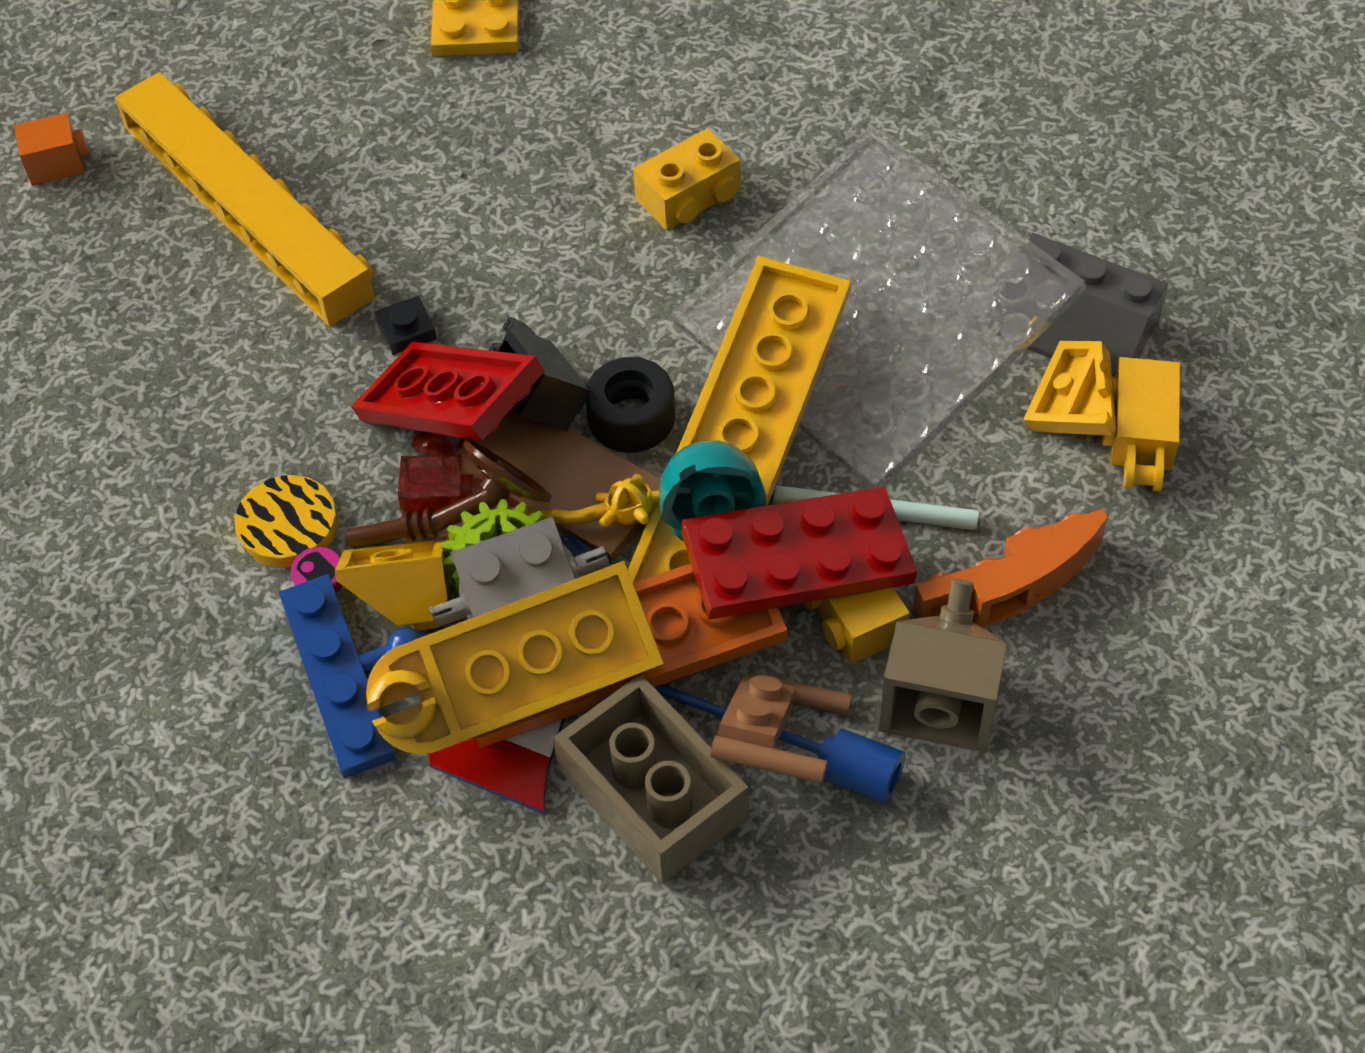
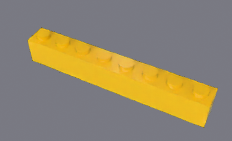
(247, 199)

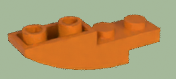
(1032, 569)

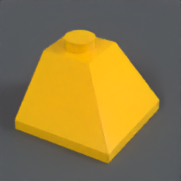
(398, 579)

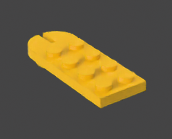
(513, 662)

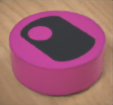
(314, 564)

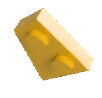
(1075, 392)

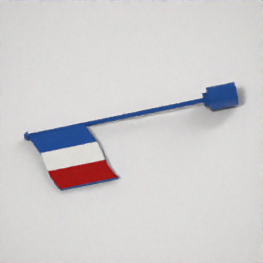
(521, 763)

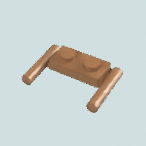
(757, 721)

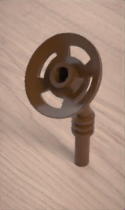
(499, 482)

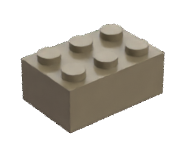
(651, 778)

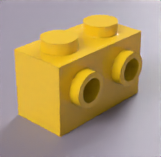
(687, 179)

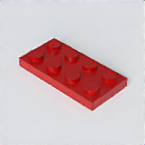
(449, 390)
(797, 552)

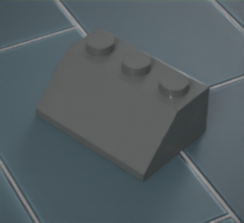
(1116, 308)

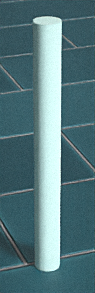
(904, 510)

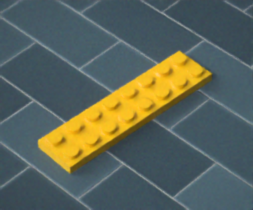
(757, 384)

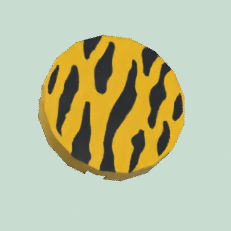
(285, 519)

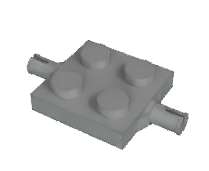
(513, 569)

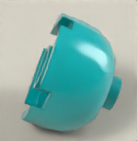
(708, 481)

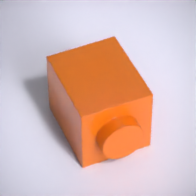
(51, 148)

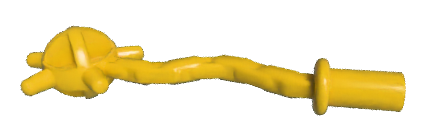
(626, 503)

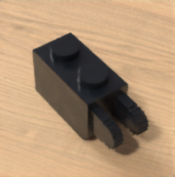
(558, 391)

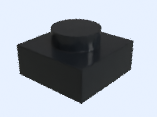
(405, 324)

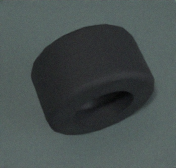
(630, 428)

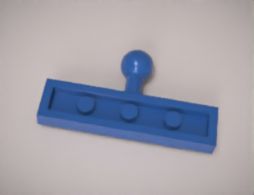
(339, 673)

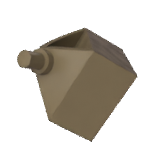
(943, 676)

